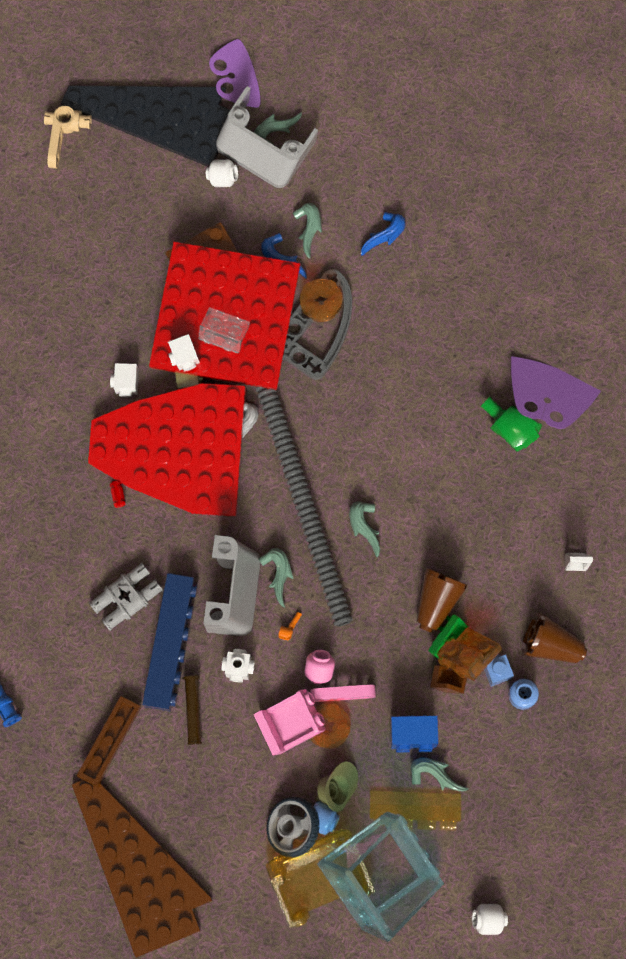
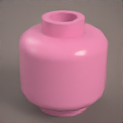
(319, 667)

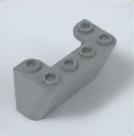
(238, 615)

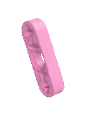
(343, 693)

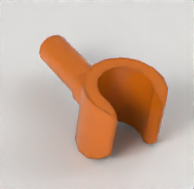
(286, 632)

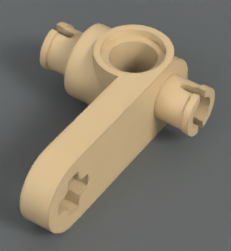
(55, 119)

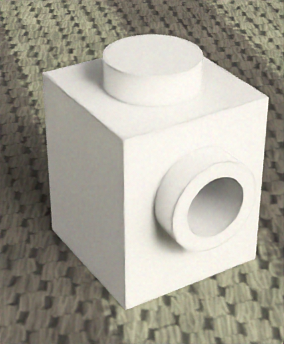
(183, 353)
(125, 379)

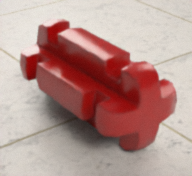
(117, 494)

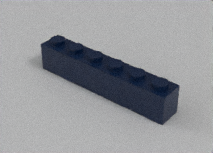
(169, 642)

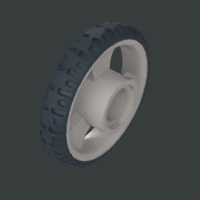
(302, 826)

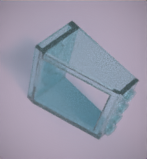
(399, 909)

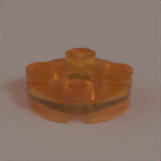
(324, 288)
(341, 729)

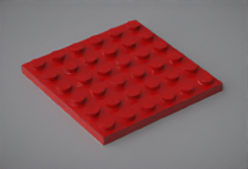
(235, 284)

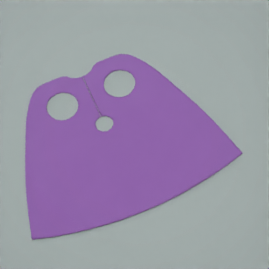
(537, 380)

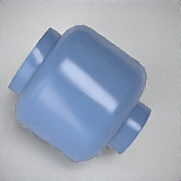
(530, 690)
(327, 818)

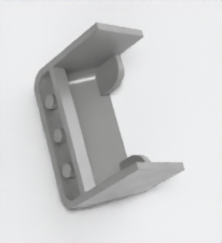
(255, 153)

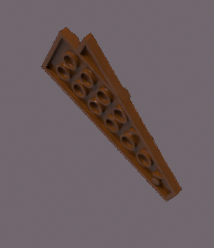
(145, 881)

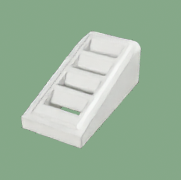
(577, 561)

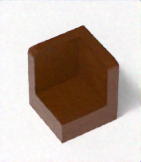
(447, 681)

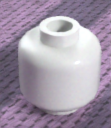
(222, 173)
(489, 919)

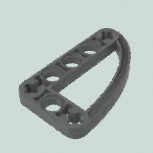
(304, 323)

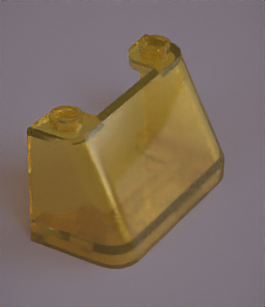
(303, 885)

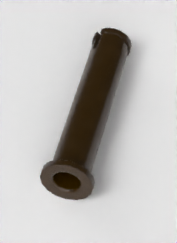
(192, 710)

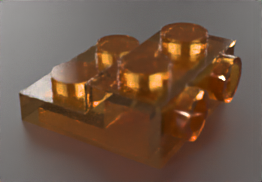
(468, 653)

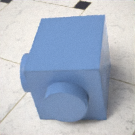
(498, 670)

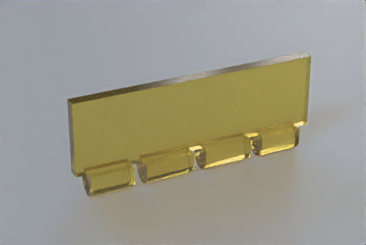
(423, 807)

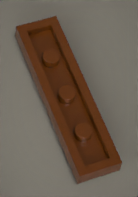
(108, 741)

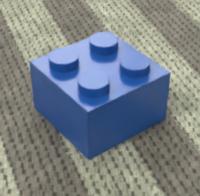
(414, 733)

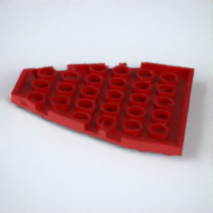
(176, 447)

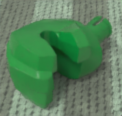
(512, 425)

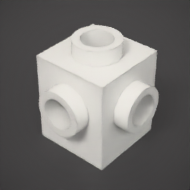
(242, 672)

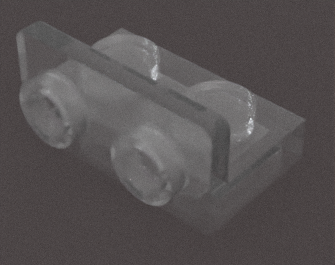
(223, 330)

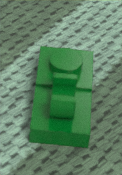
(453, 629)

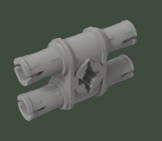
(126, 584)

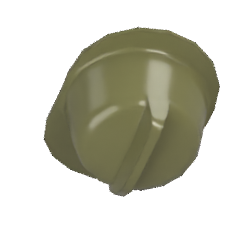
(338, 786)

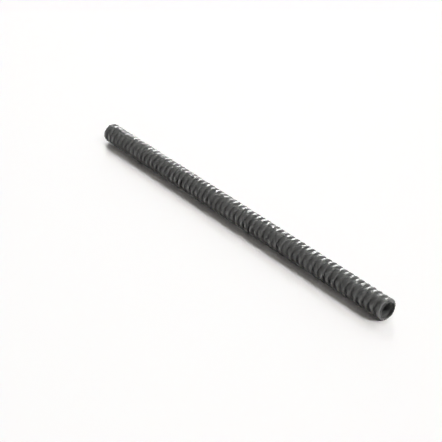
(302, 499)

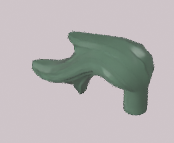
(271, 125)
(313, 224)
(360, 526)
(283, 571)
(435, 768)

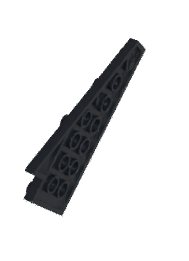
(169, 117)

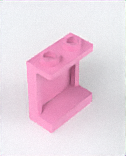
(290, 722)

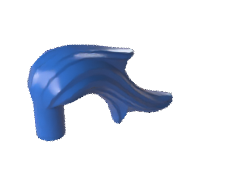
(389, 234)
(269, 251)

